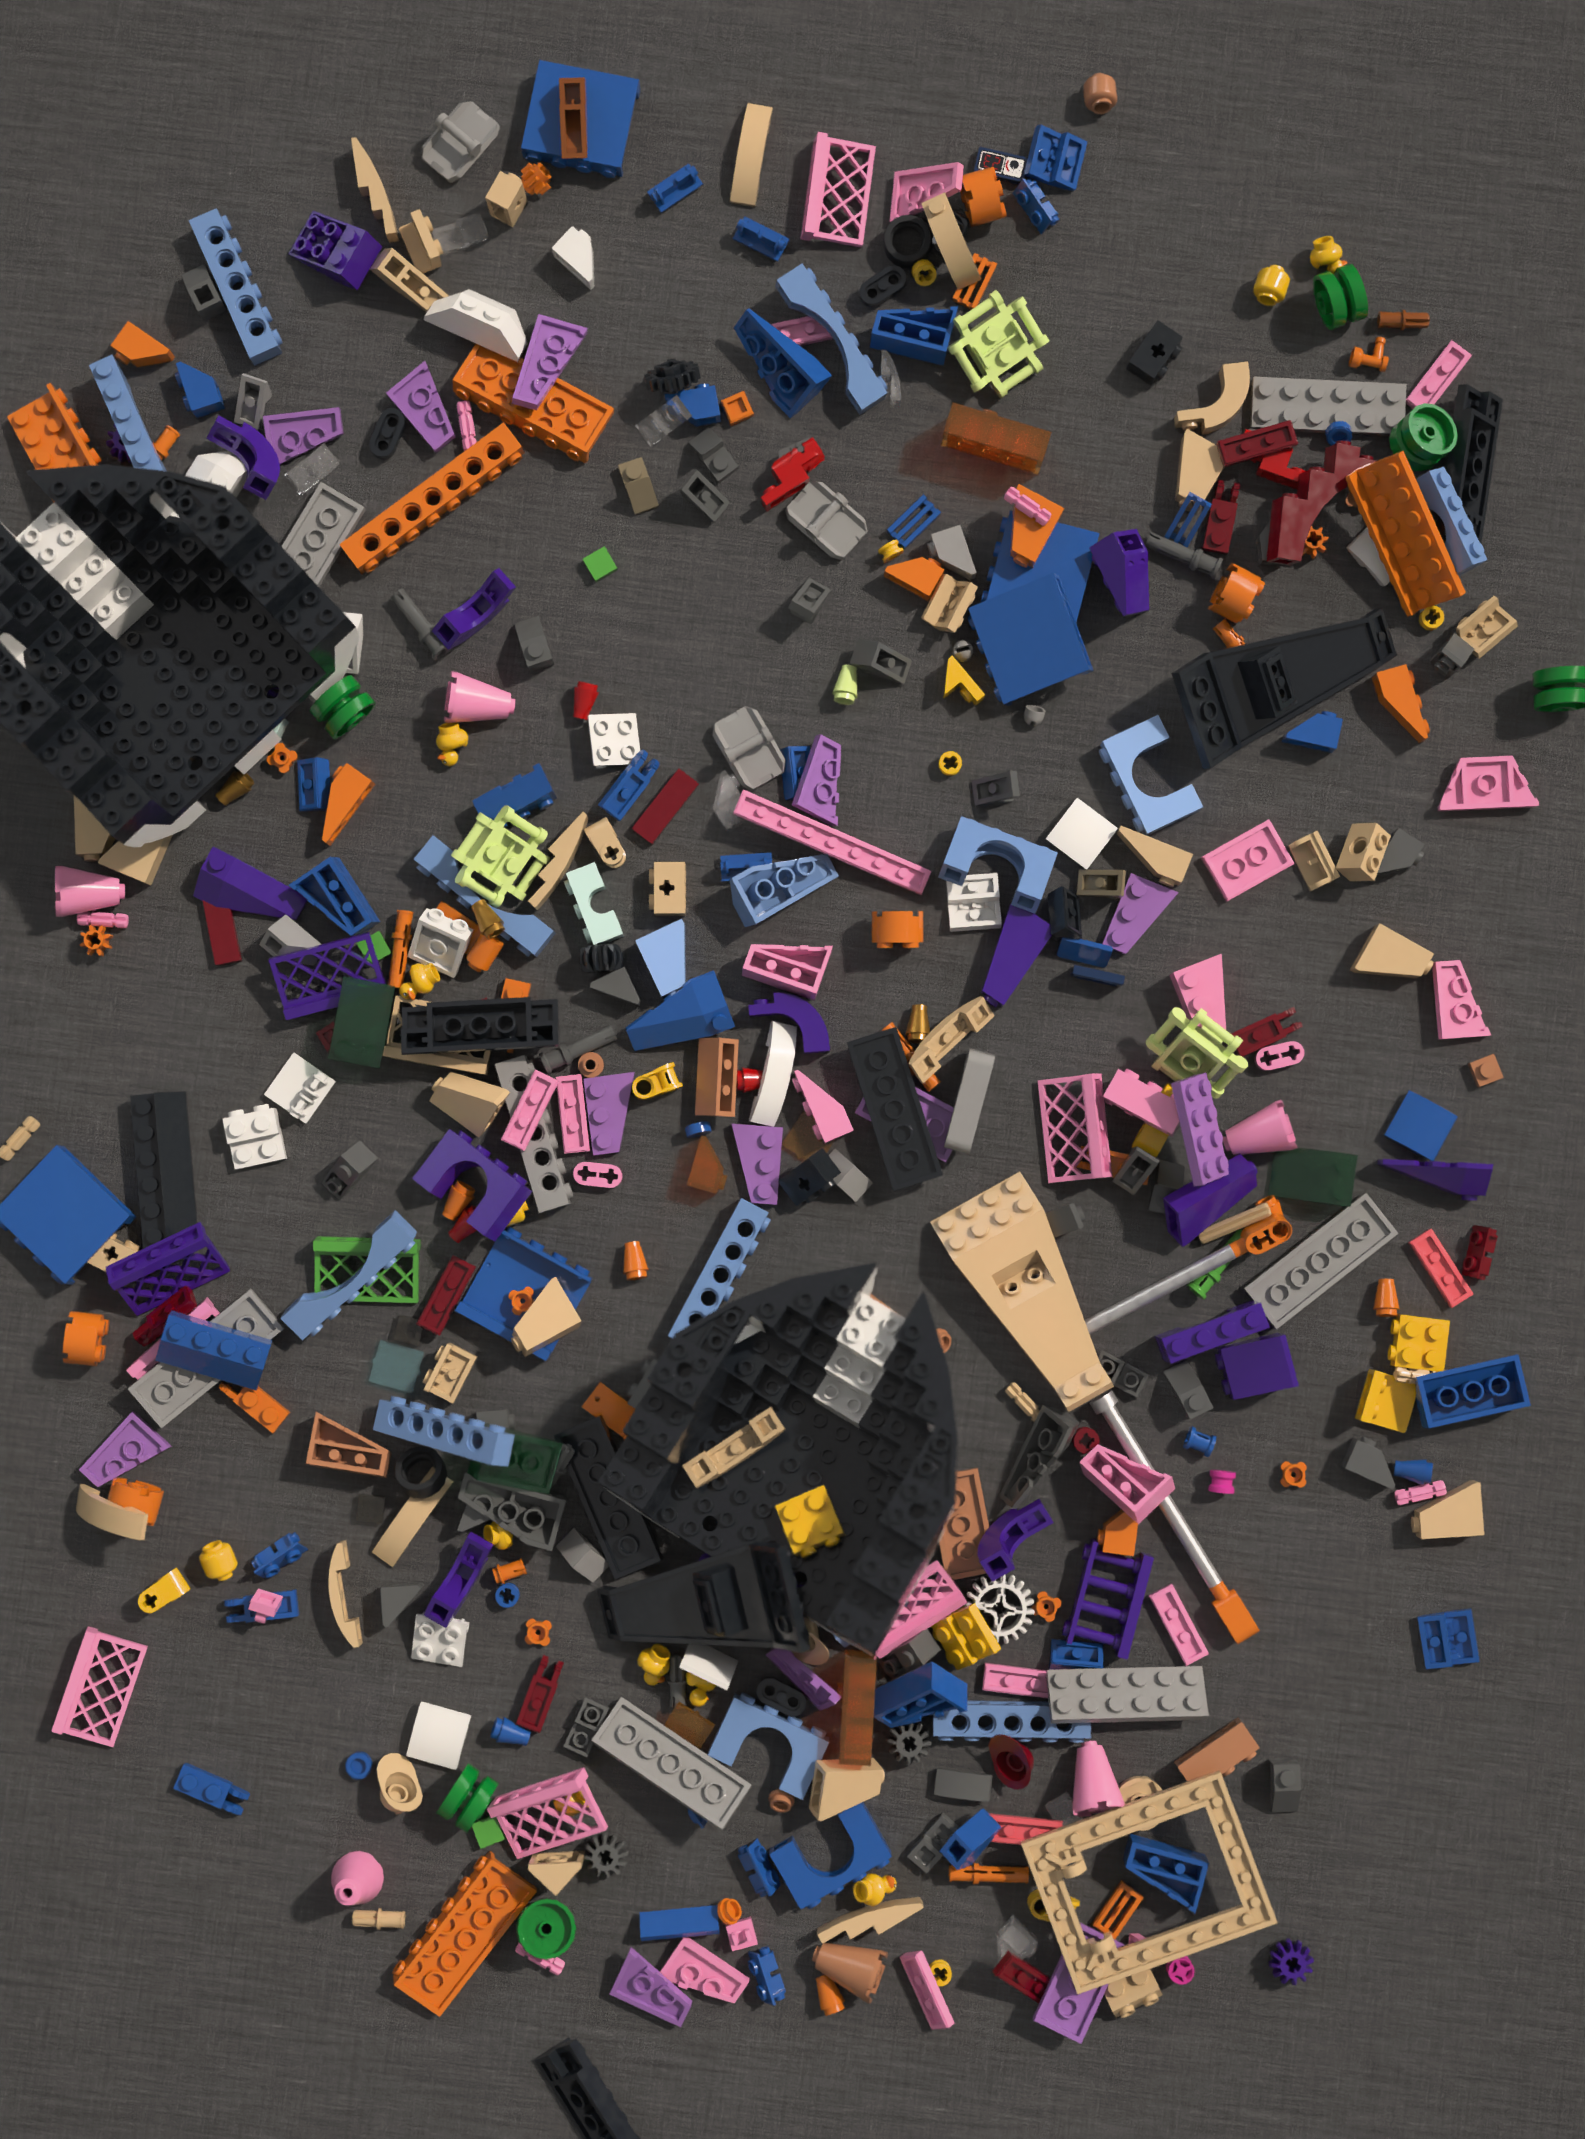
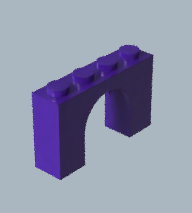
(504, 1192)
(1235, 1324)

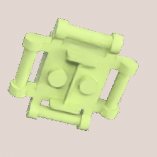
(997, 344)
(500, 856)
(1196, 1050)

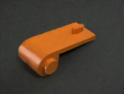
(480, 951)
(611, 1406)

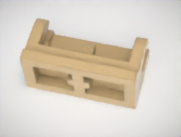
(1313, 861)

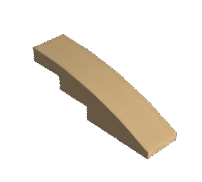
(371, 185)
(563, 851)
(880, 1916)

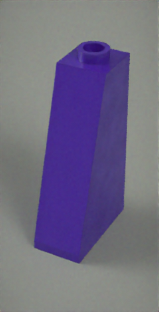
(1016, 949)
(1197, 1207)

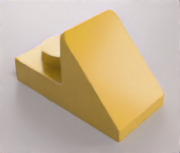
(956, 677)

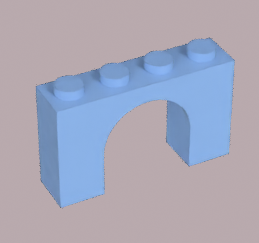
(1149, 812)

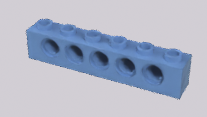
(206, 229)
(744, 1212)
(444, 1432)
(999, 1711)

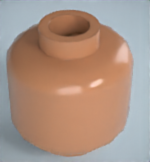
(1100, 93)

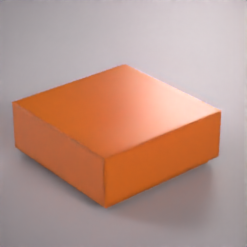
(737, 408)

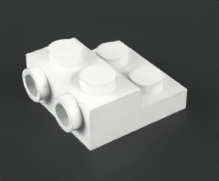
(440, 941)
(254, 1136)

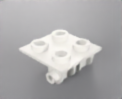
(613, 739)
(299, 1088)
(439, 1643)

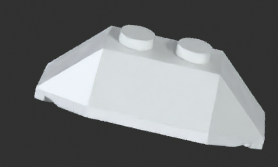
(480, 321)
(221, 469)

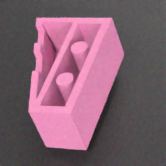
(788, 967)
(1202, 988)
(1143, 1101)
(1127, 1483)

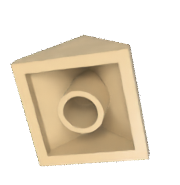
(556, 1868)

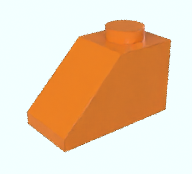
(139, 348)
(916, 575)
(1118, 1535)

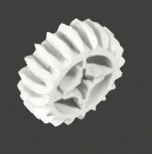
(1010, 1609)

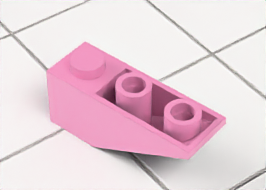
(828, 1113)

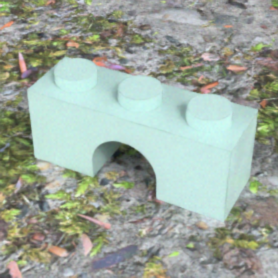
(584, 884)

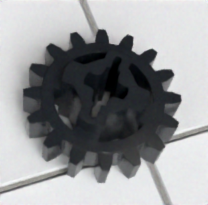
(672, 376)

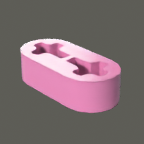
(1278, 1049)
(599, 1168)

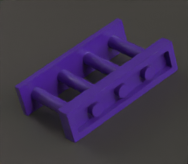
(1133, 1591)

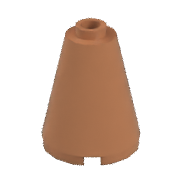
(851, 1967)

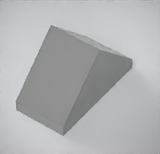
(850, 1179)
(582, 1555)

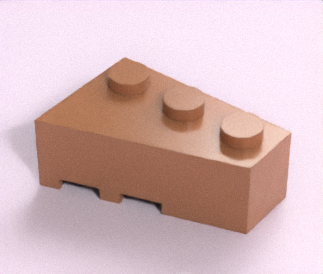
(344, 1450)

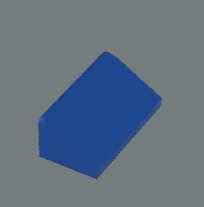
(795, 763)
(313, 784)
(1084, 951)
(1075, 1656)

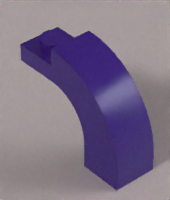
(254, 452)
(476, 612)
(802, 1013)
(1006, 1534)
(459, 1581)

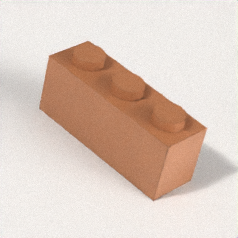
(716, 1077)
(1219, 1752)

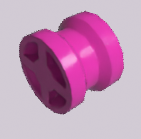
(1222, 1481)
(1182, 1974)

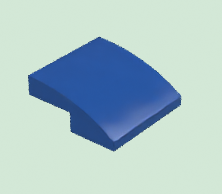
(1055, 158)
(1421, 1126)
(1448, 1638)

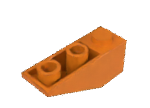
(1398, 697)

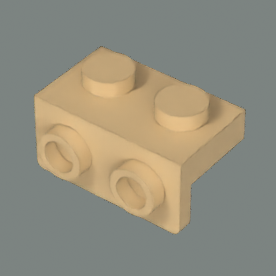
(420, 244)
(949, 603)
(1486, 626)
(450, 1372)
(1132, 1992)

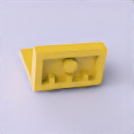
(1386, 1401)

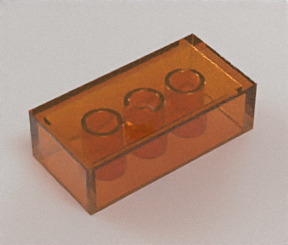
(995, 438)
(857, 1707)

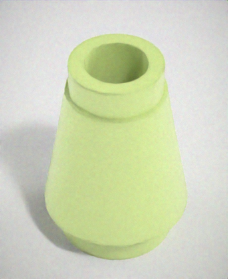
(846, 686)

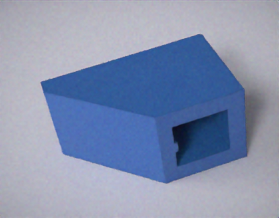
(201, 391)
(701, 404)
(970, 1840)

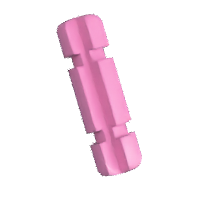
(466, 424)
(1027, 506)
(104, 919)
(1420, 1492)
(555, 1965)

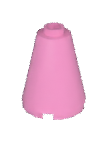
(475, 700)
(84, 891)
(1262, 1132)
(1094, 1782)
(357, 1878)

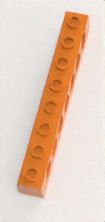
(436, 485)

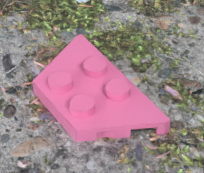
(1487, 784)

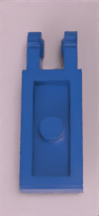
(628, 786)
(288, 1608)
(209, 1788)

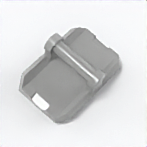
(459, 140)
(827, 519)
(749, 748)

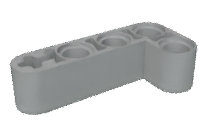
(969, 1100)

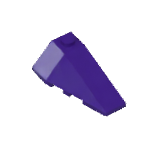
(242, 888)
(1455, 1178)

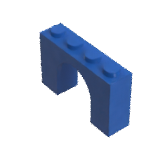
(811, 1884)

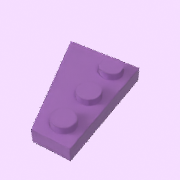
(422, 406)
(760, 1159)
(124, 1449)
(650, 1990)

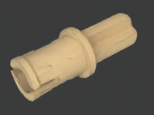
(379, 1918)

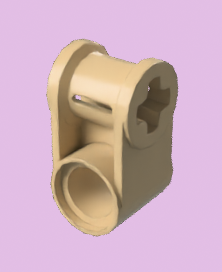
(604, 840)

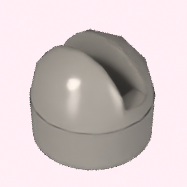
(964, 655)
(1034, 714)

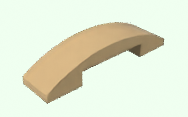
(750, 154)
(947, 1034)
(734, 1449)
(110, 1516)
(408, 1523)
(349, 1627)

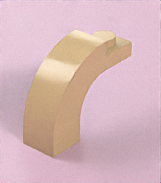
(951, 241)
(1234, 389)

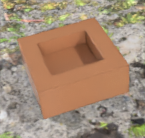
(1485, 1070)

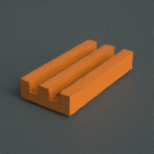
(983, 263)
(1109, 1904)

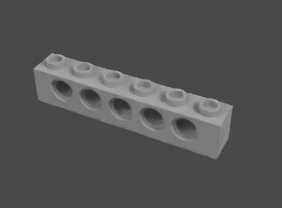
(545, 1200)

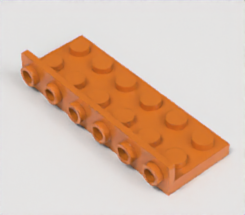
(564, 419)
(51, 433)
(1404, 533)
(462, 1934)

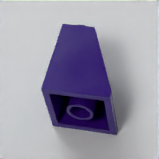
(1256, 1366)

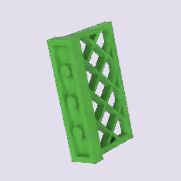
(361, 1247)

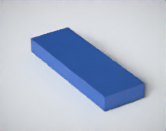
(679, 1923)

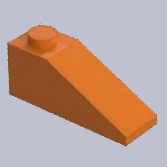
(345, 797)

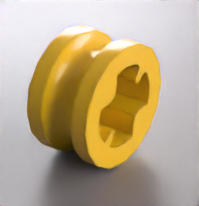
(924, 265)
(890, 551)
(1425, 624)
(948, 755)
(948, 1974)

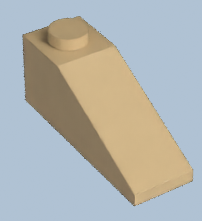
(406, 279)
(1159, 858)

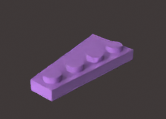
(546, 357)

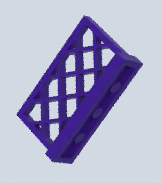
(328, 998)
(159, 1257)

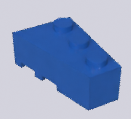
(521, 794)
(919, 1694)
(1168, 1867)

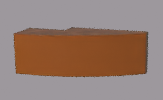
(573, 118)

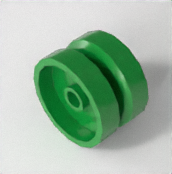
(1340, 296)
(1424, 436)
(1560, 689)
(342, 707)
(468, 1798)
(561, 1932)

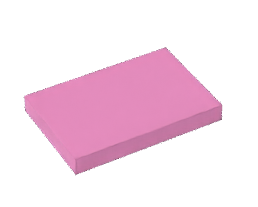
(1247, 860)

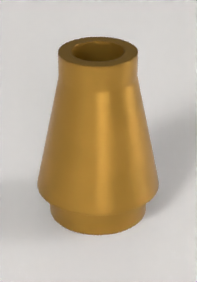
(234, 787)
(488, 921)
(918, 1024)

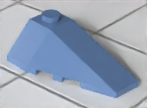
(773, 886)

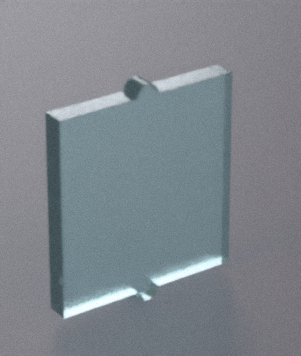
(396, 1366)

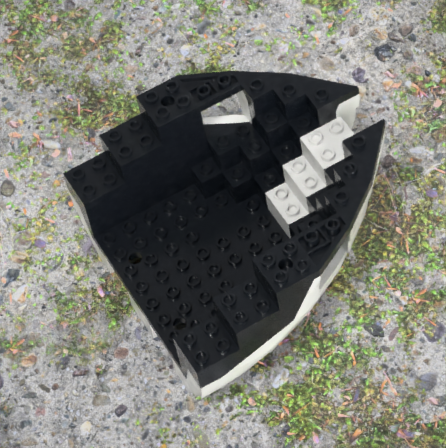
(148, 638)
(860, 1414)

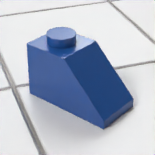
(1317, 733)

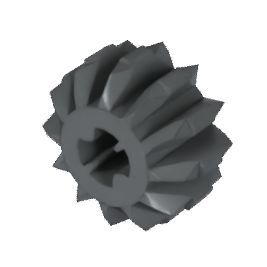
(911, 1751)
(616, 1854)

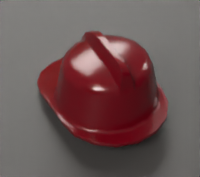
(1011, 1761)

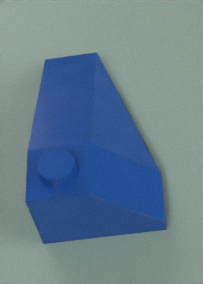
(787, 368)
(687, 1015)

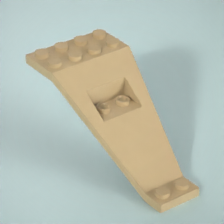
(1000, 1245)

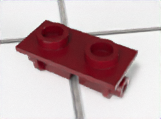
(1480, 1241)

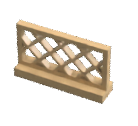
(446, 1060)

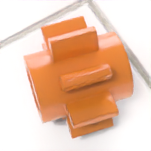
(536, 178)
(1317, 536)
(88, 937)

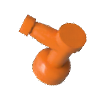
(1376, 360)

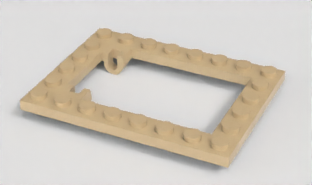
(1101, 1962)

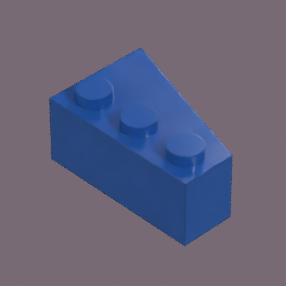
(914, 333)
(337, 895)

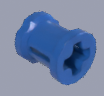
(1199, 1441)

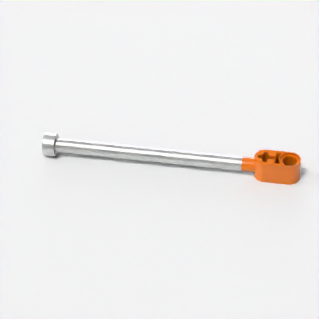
(1197, 1269)
(1226, 1602)

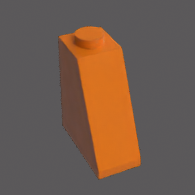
(1028, 535)

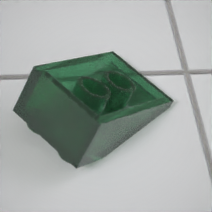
(361, 1022)
(1313, 1176)
(529, 1466)

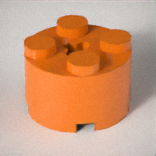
(982, 197)
(1235, 594)
(897, 928)
(84, 1338)
(137, 1495)

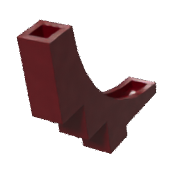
(1295, 513)

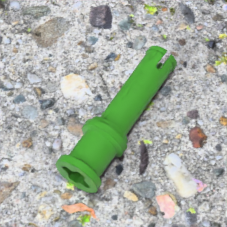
(1213, 1276)

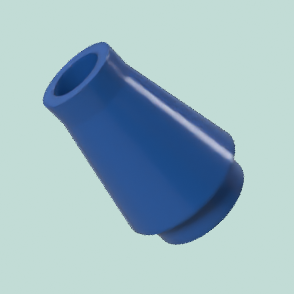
(1414, 1470)
(508, 1732)

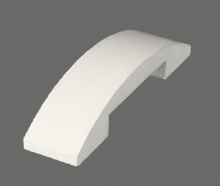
(775, 1075)

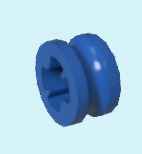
(514, 1591)

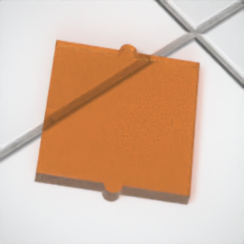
(802, 1139)
(689, 1725)

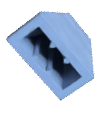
(665, 957)

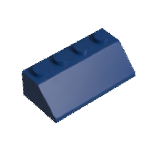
(213, 1350)
(1471, 1391)

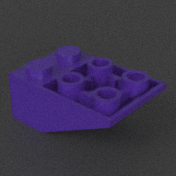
(336, 249)
(1124, 570)

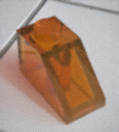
(707, 1169)

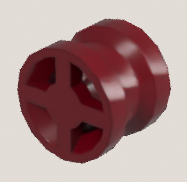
(1080, 1436)

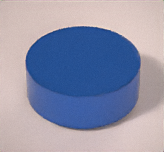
(1338, 432)
(698, 1129)
(358, 1765)

